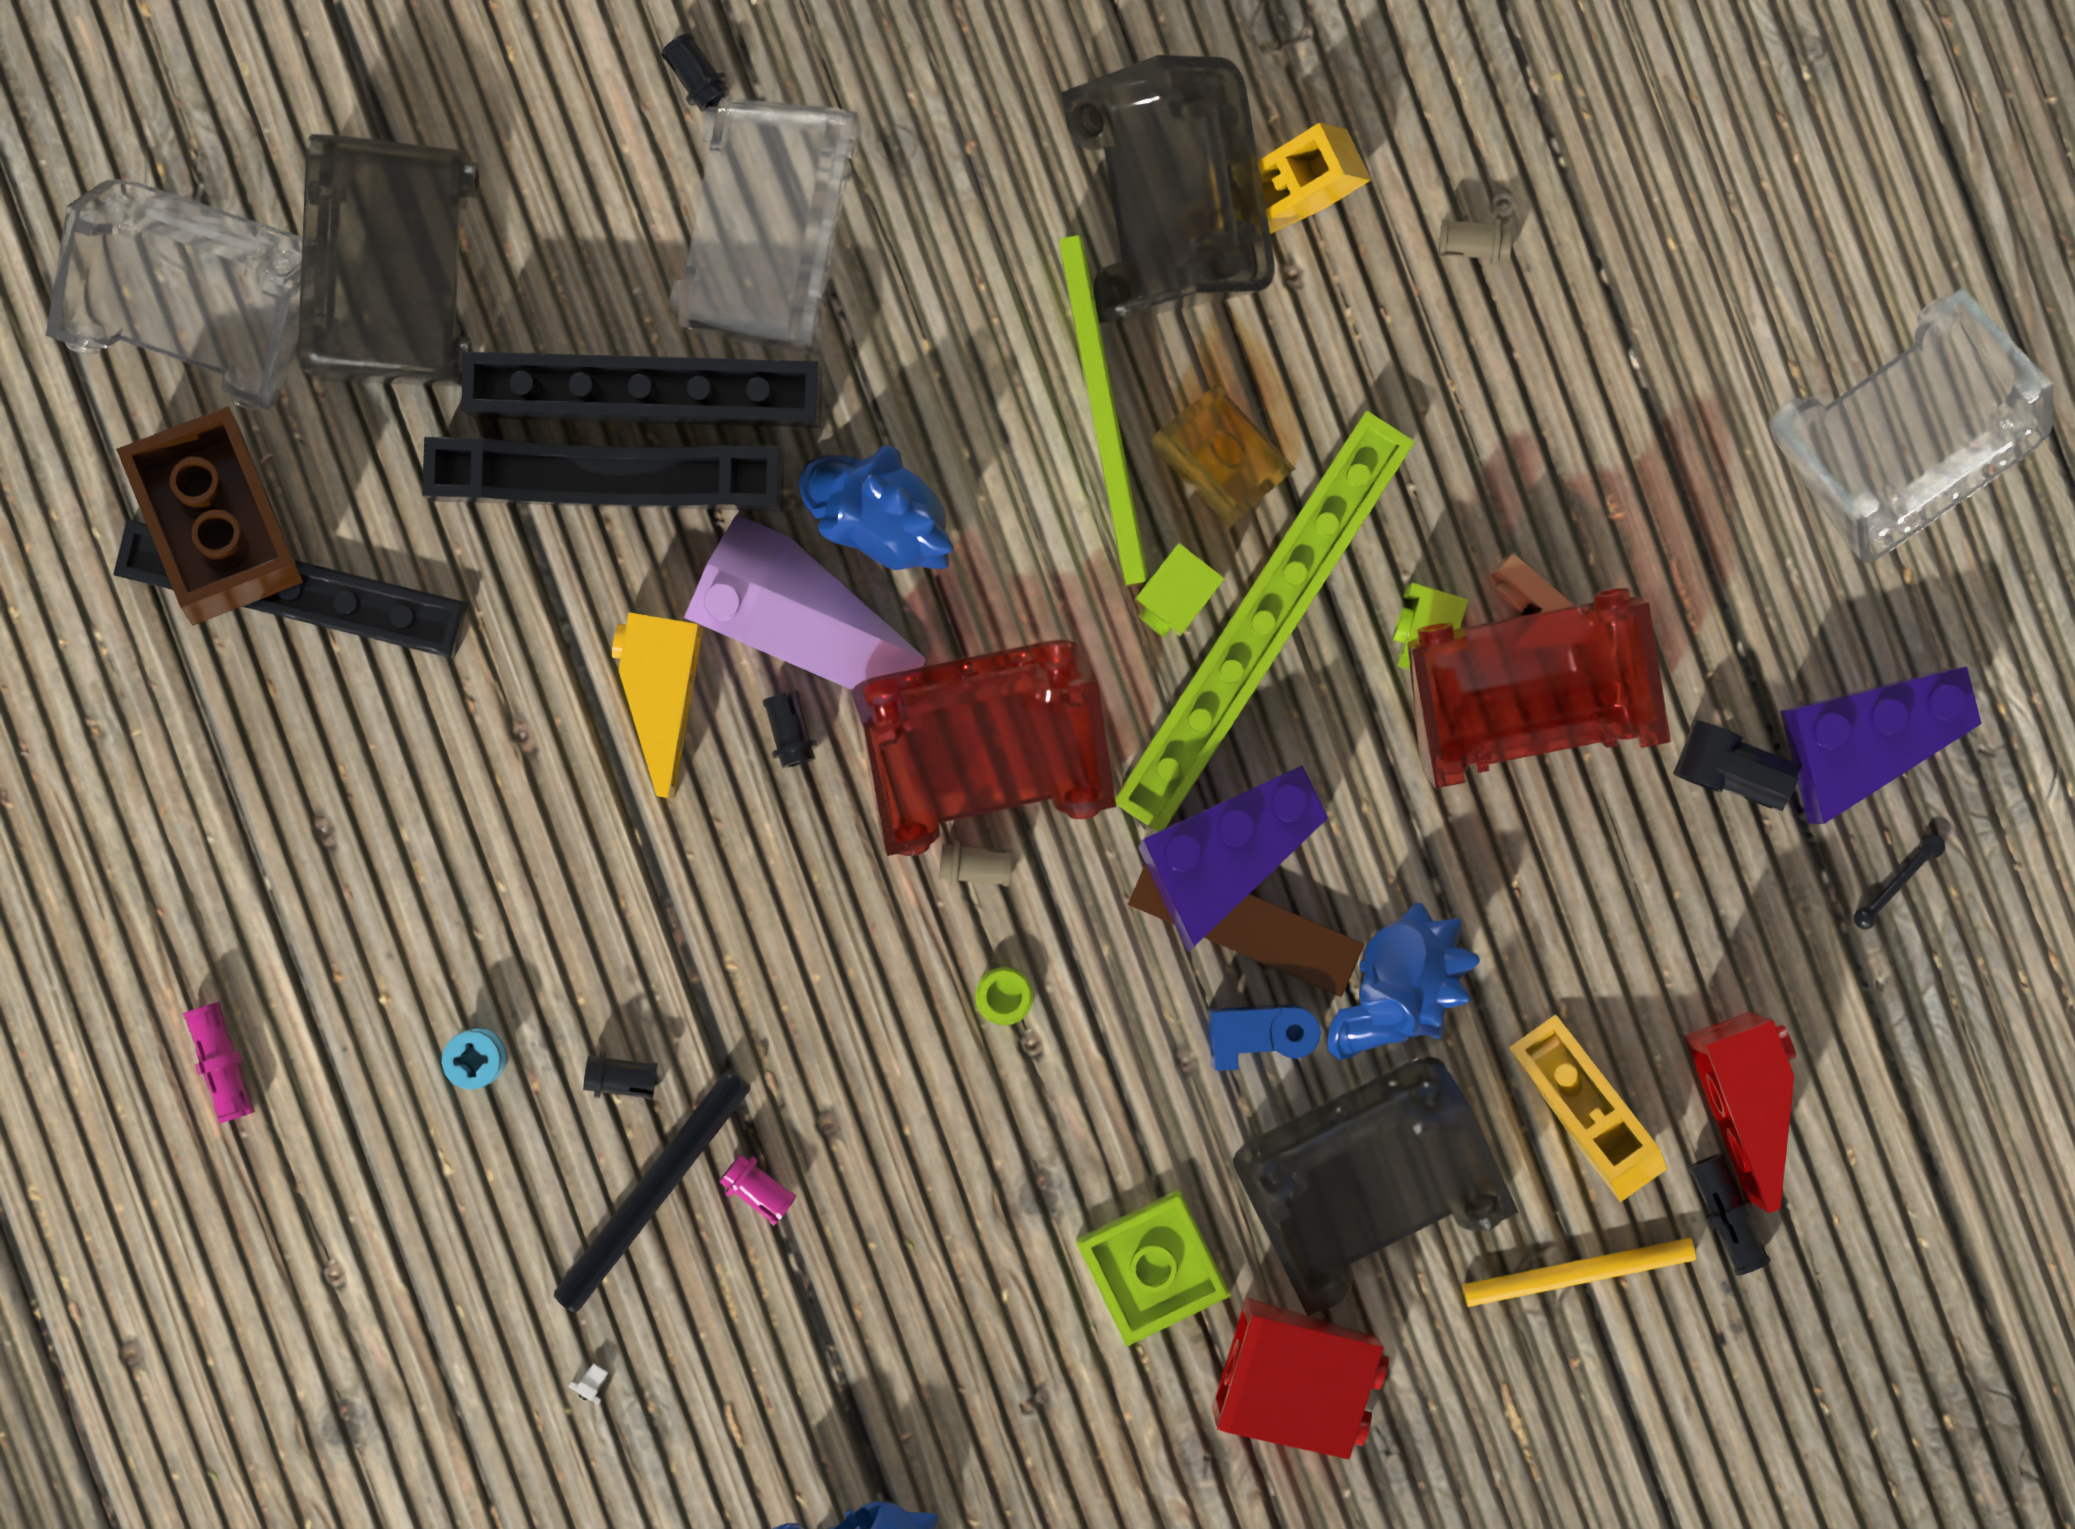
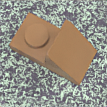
(1524, 587)

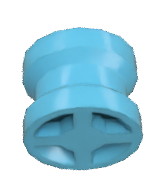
(486, 1056)

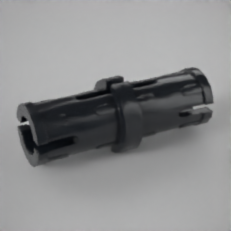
(1729, 1214)

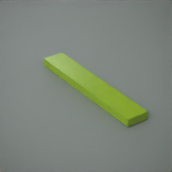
(1103, 411)

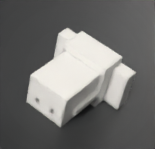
(590, 1383)

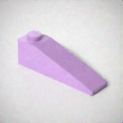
(789, 606)

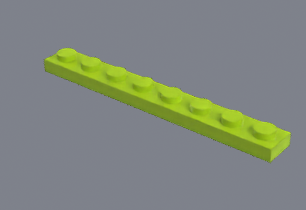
(1263, 621)

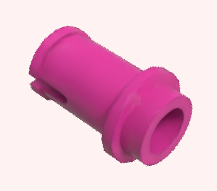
(757, 1189)

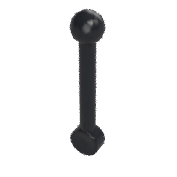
(1930, 847)

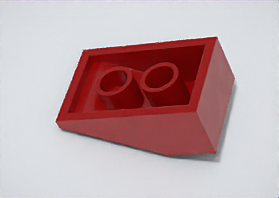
(1750, 1095)

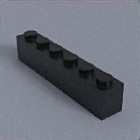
(642, 389)

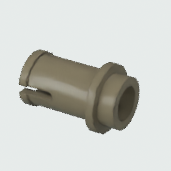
(1475, 240)
(975, 864)

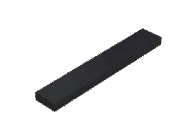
(328, 600)

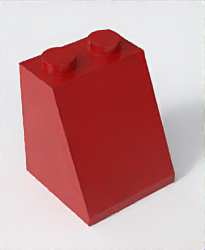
(1298, 1381)

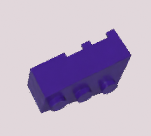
(1873, 736)
(1229, 849)

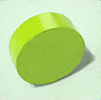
(1004, 995)

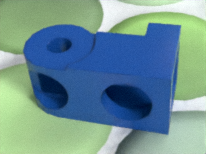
(1260, 1029)

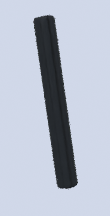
(652, 1191)

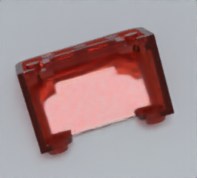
(1536, 685)
(983, 740)

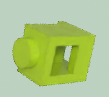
(1427, 609)

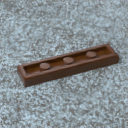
(1271, 937)

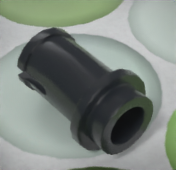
(695, 72)
(789, 730)
(619, 1077)

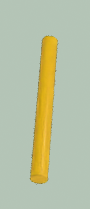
(1579, 1272)

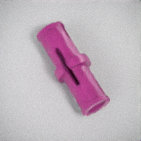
(218, 1062)

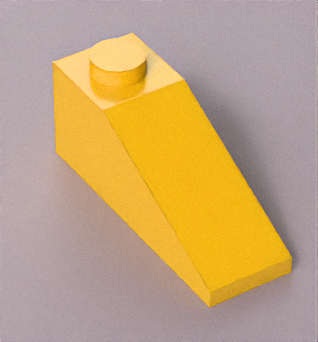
(1310, 174)
(659, 680)
(1589, 1108)

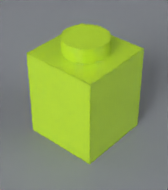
(1177, 592)

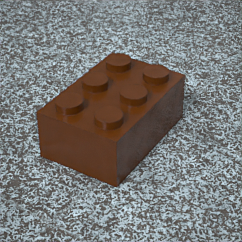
(209, 516)

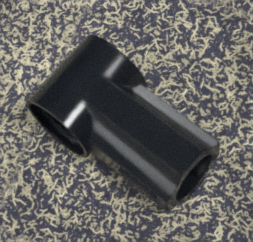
(1722, 761)

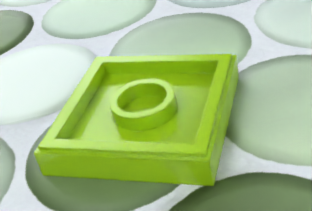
(1153, 1267)

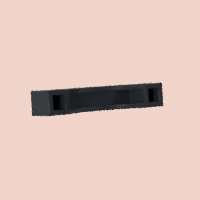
(603, 475)

